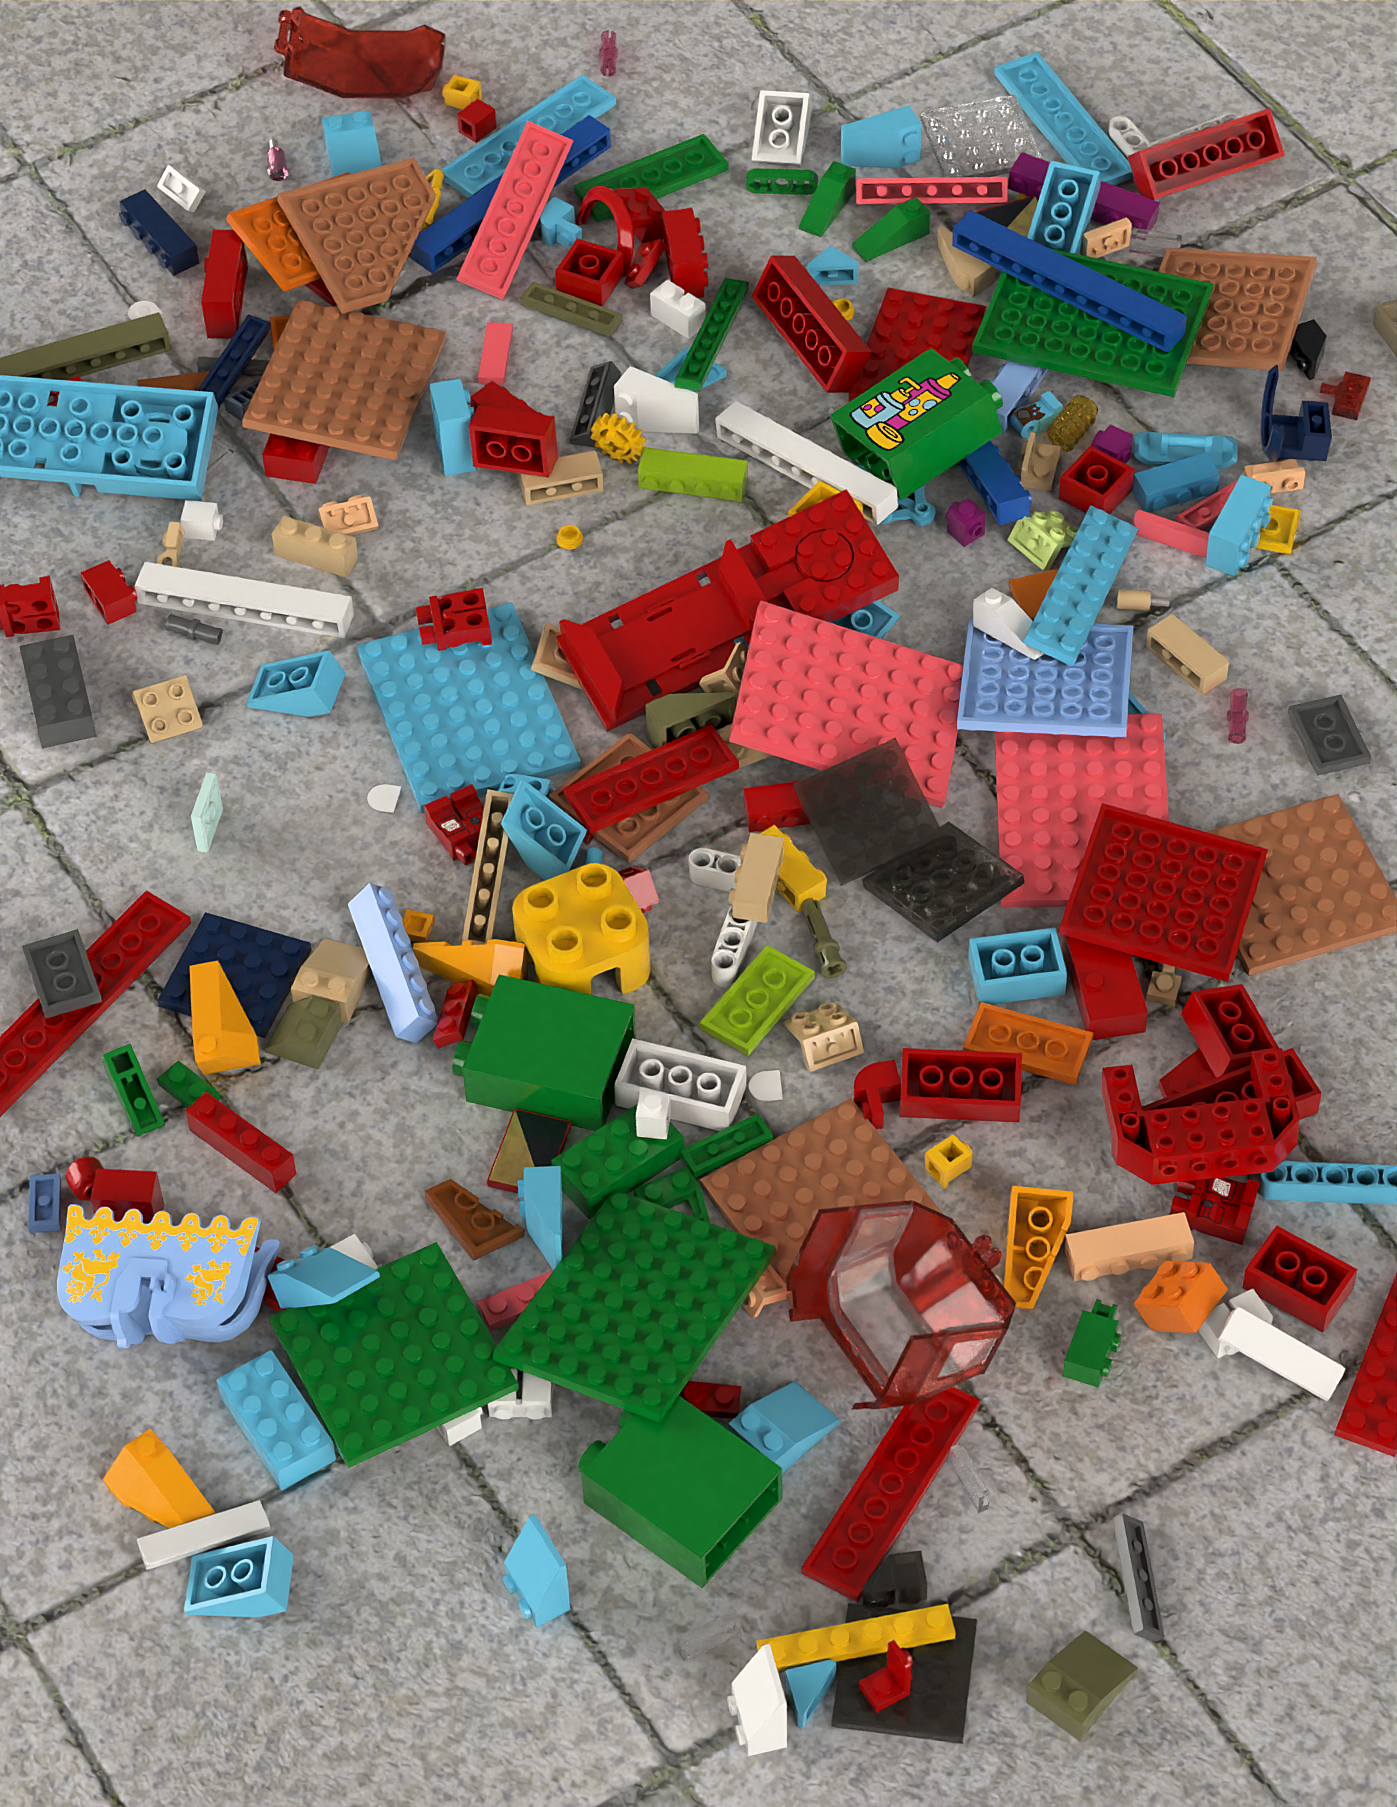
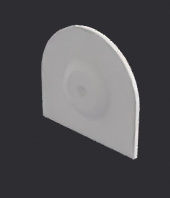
(142, 309)
(384, 797)
(766, 1086)

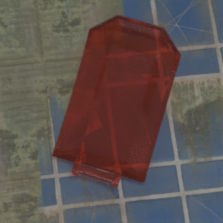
(359, 61)

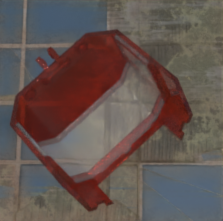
(902, 1297)

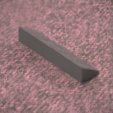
(595, 401)

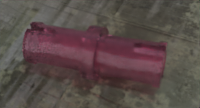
(608, 53)
(1237, 715)

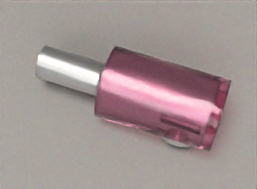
(276, 162)

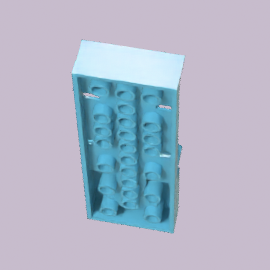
(107, 436)

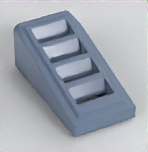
(234, 401)

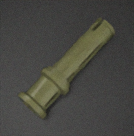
(825, 947)

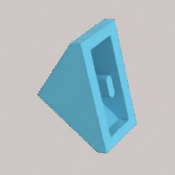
(833, 268)
(807, 1688)

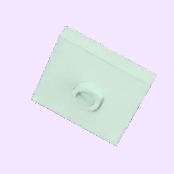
(207, 812)

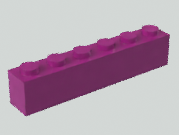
(1111, 203)

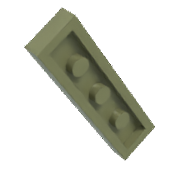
(571, 309)

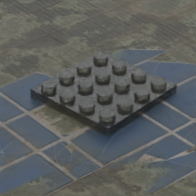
(868, 811)
(944, 883)
(937, 1687)

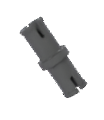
(194, 629)

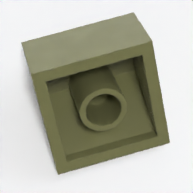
(306, 1031)

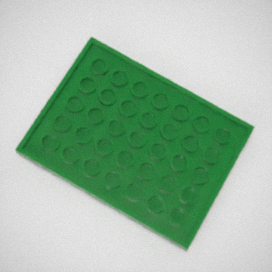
(1053, 335)
(635, 1305)

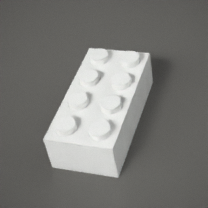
(700, 1087)

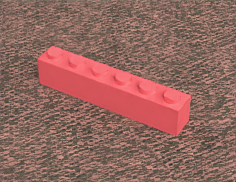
(931, 190)

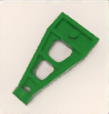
(675, 1190)

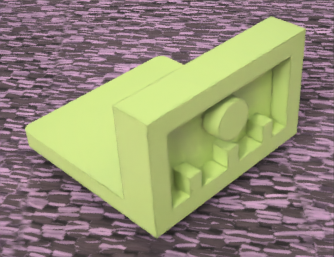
(1042, 537)

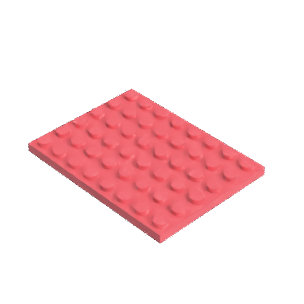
(835, 692)
(1053, 793)

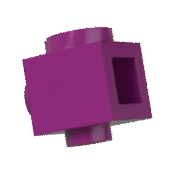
(1114, 443)
(965, 521)

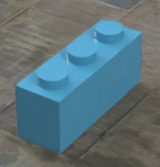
(1176, 482)

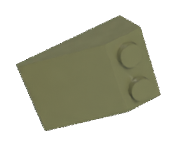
(687, 712)
(1079, 1684)

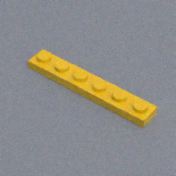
(861, 1637)

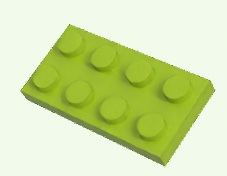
(757, 1000)

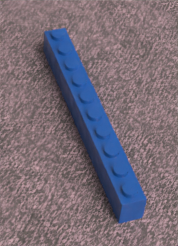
(459, 227)
(1069, 281)

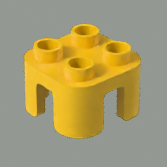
(582, 928)

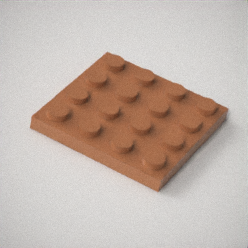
(636, 833)

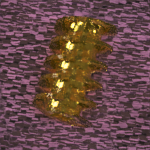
(1072, 422)

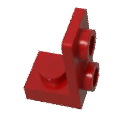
(890, 1682)

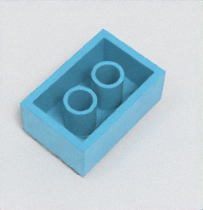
(451, 426)
(1239, 526)
(1017, 966)

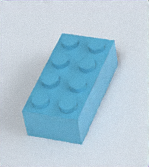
(1065, 207)
(276, 1420)

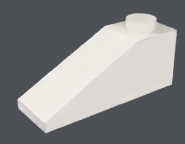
(1003, 620)

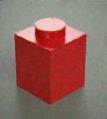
(477, 120)

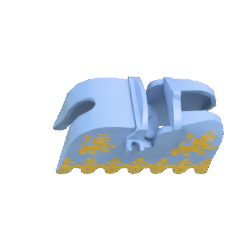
(162, 1277)

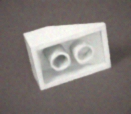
(781, 127)
(655, 403)
(759, 1705)

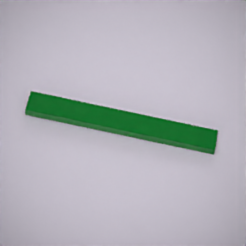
(711, 334)

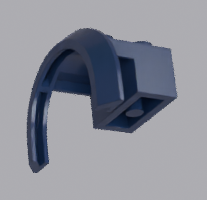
(1294, 436)

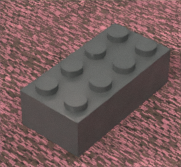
(57, 691)

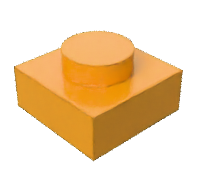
(418, 925)

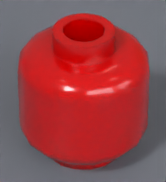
(81, 1176)

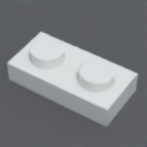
(181, 188)

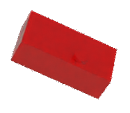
(224, 284)
(1105, 989)
(961, 1085)

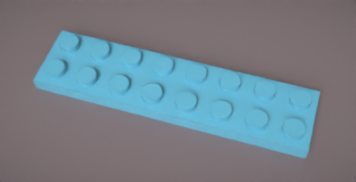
(556, 113)
(1062, 118)
(1081, 586)

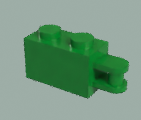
(1092, 1345)

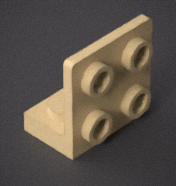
(729, 677)
(167, 709)
(826, 1035)

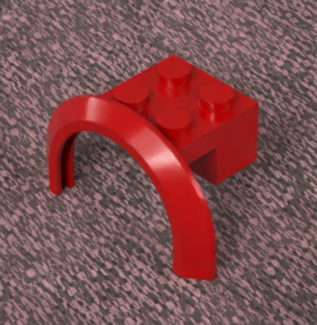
(634, 212)

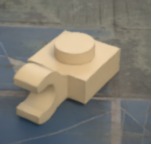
(173, 542)
(1164, 986)

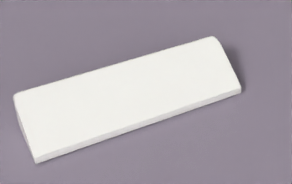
(1281, 1353)
(203, 1534)

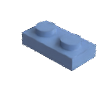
(45, 1203)

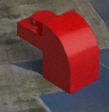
(877, 1085)

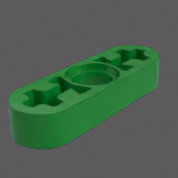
(764, 187)

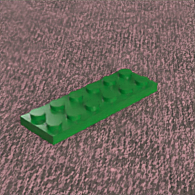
(659, 172)

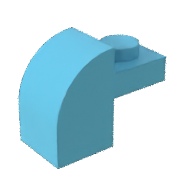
(558, 224)

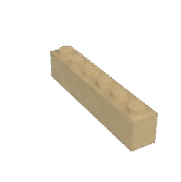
(487, 870)

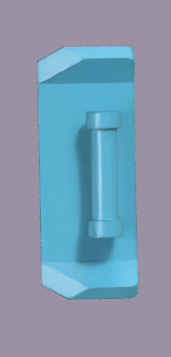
(1165, 448)

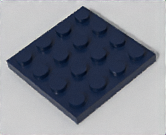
(255, 961)

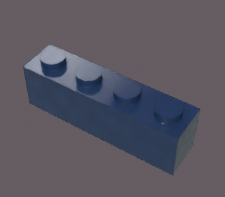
(158, 232)

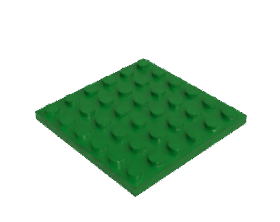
(394, 1356)

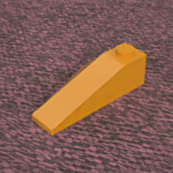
(474, 962)
(219, 1024)
(1034, 1236)
(155, 1483)

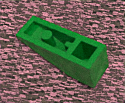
(830, 197)
(897, 228)
(132, 1089)

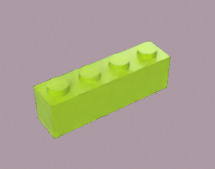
(693, 474)

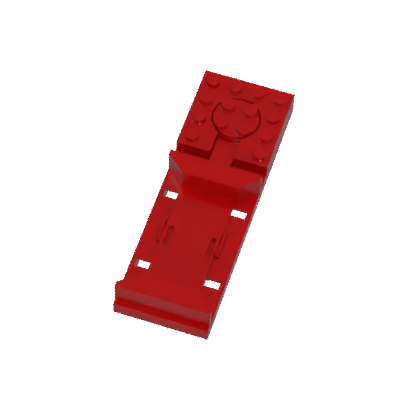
(810, 563)

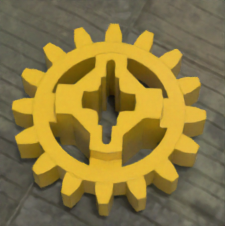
(618, 438)

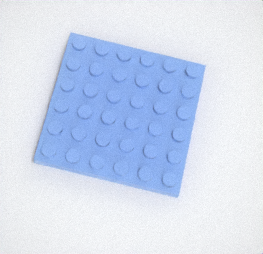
(1045, 695)

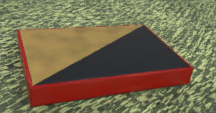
(1013, 215)
(528, 1142)

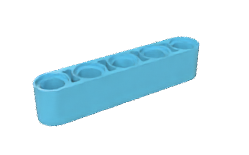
(1319, 1186)

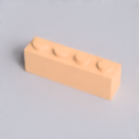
(1128, 1246)

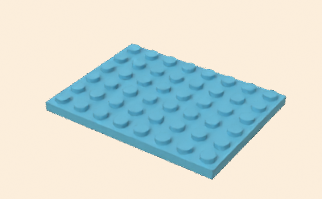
(467, 710)

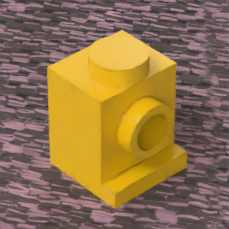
(461, 91)
(948, 1160)

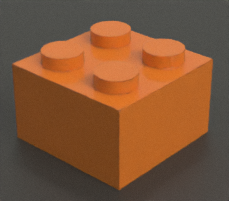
(1180, 1296)

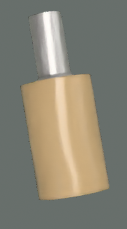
(1139, 600)

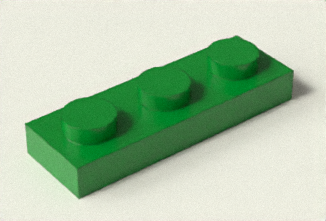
(726, 1145)

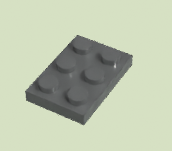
(1329, 735)
(62, 973)

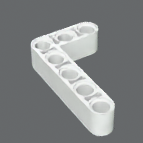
(1130, 140)
(717, 871)

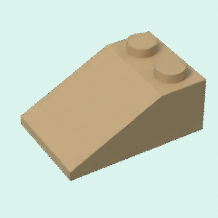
(334, 974)

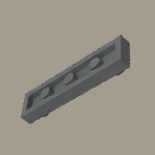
(1138, 1578)

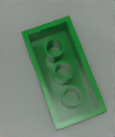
(614, 1161)

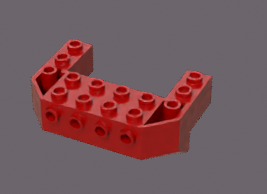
(1203, 1138)

